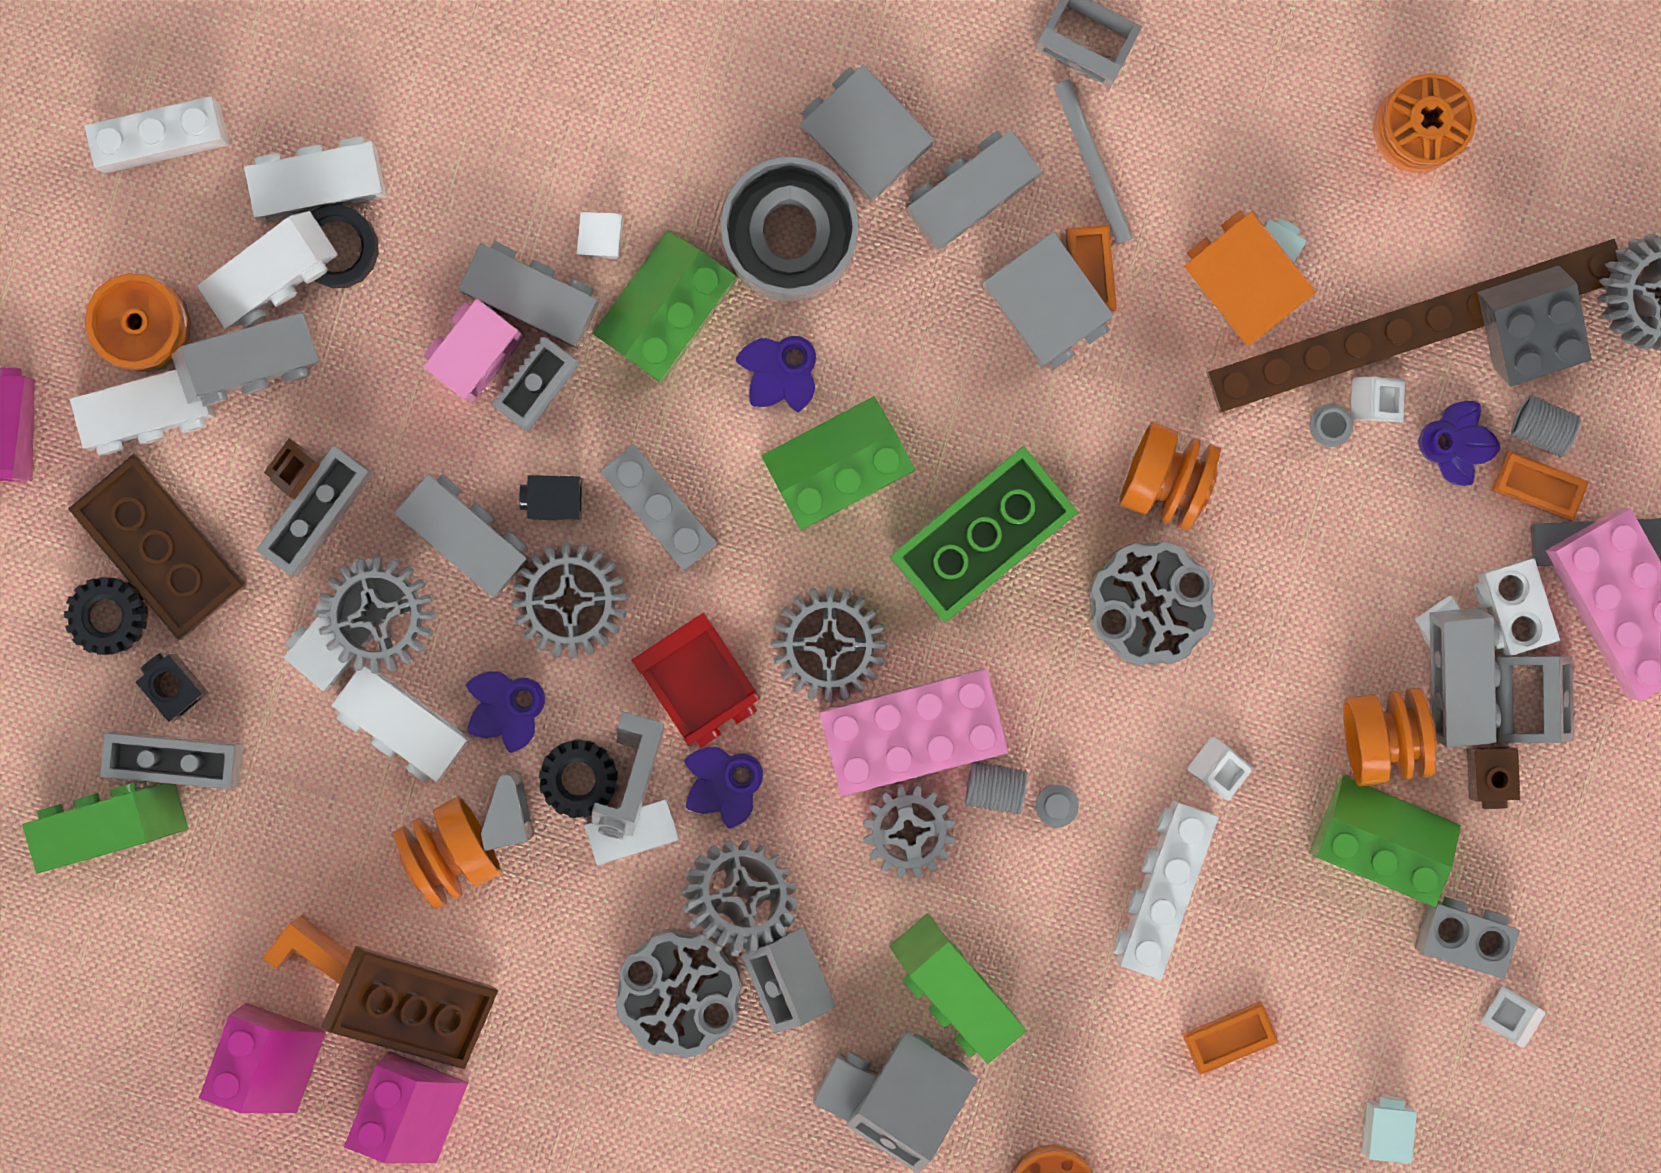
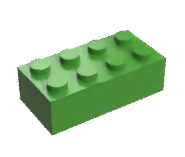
(983, 534)

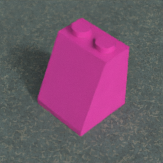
(16, 425)
(262, 1062)
(405, 1112)

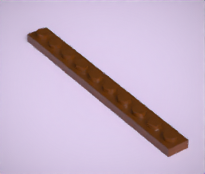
(1386, 334)

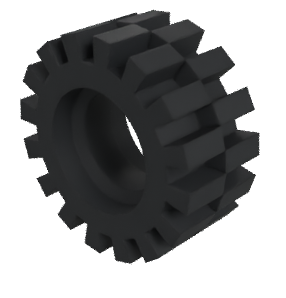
(79, 616)
(551, 778)

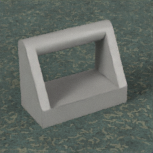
(1080, 57)
(1557, 699)
(508, 815)

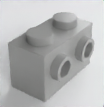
(789, 978)

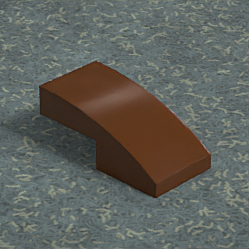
(292, 468)

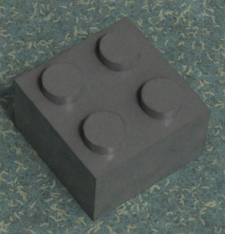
(1534, 325)

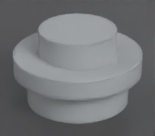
(1331, 425)
(1057, 805)

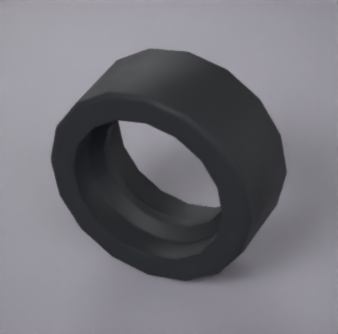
(369, 245)

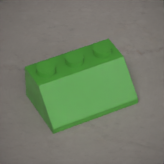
(665, 306)
(838, 463)
(1387, 841)

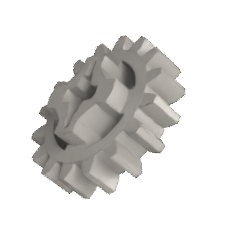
(912, 849)

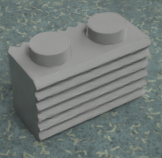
(535, 384)

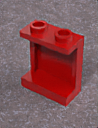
(697, 681)

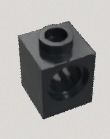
(552, 497)
(189, 690)

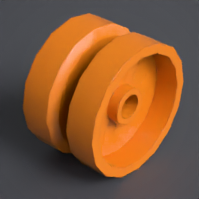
(112, 315)

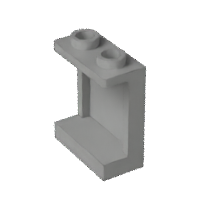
(866, 131)
(1049, 301)
(646, 737)
(913, 1102)

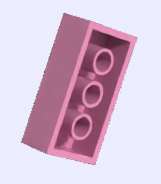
(1617, 592)
(913, 732)

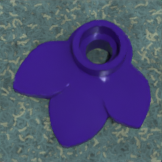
(774, 376)
(1464, 442)
(499, 710)
(717, 787)

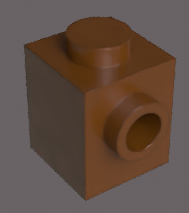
(1493, 776)

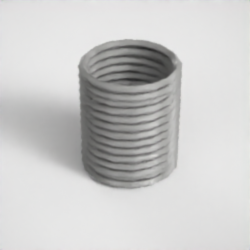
(1546, 426)
(996, 788)

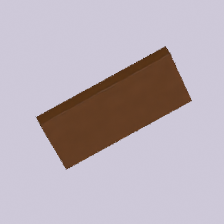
(157, 547)
(409, 1008)

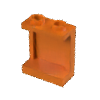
(1248, 276)
(313, 945)

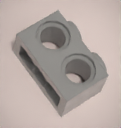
(1464, 945)

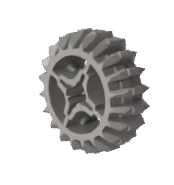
(1639, 323)
(535, 602)
(383, 633)
(828, 679)
(736, 865)

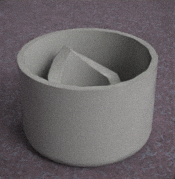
(779, 185)

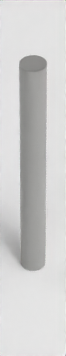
(1093, 161)

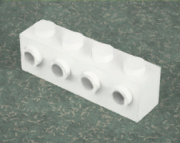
(1166, 890)

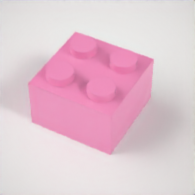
(472, 350)

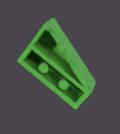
(103, 826)
(956, 991)

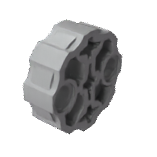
(1172, 566)
(638, 995)

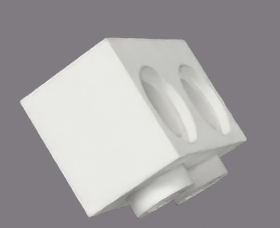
(1528, 603)

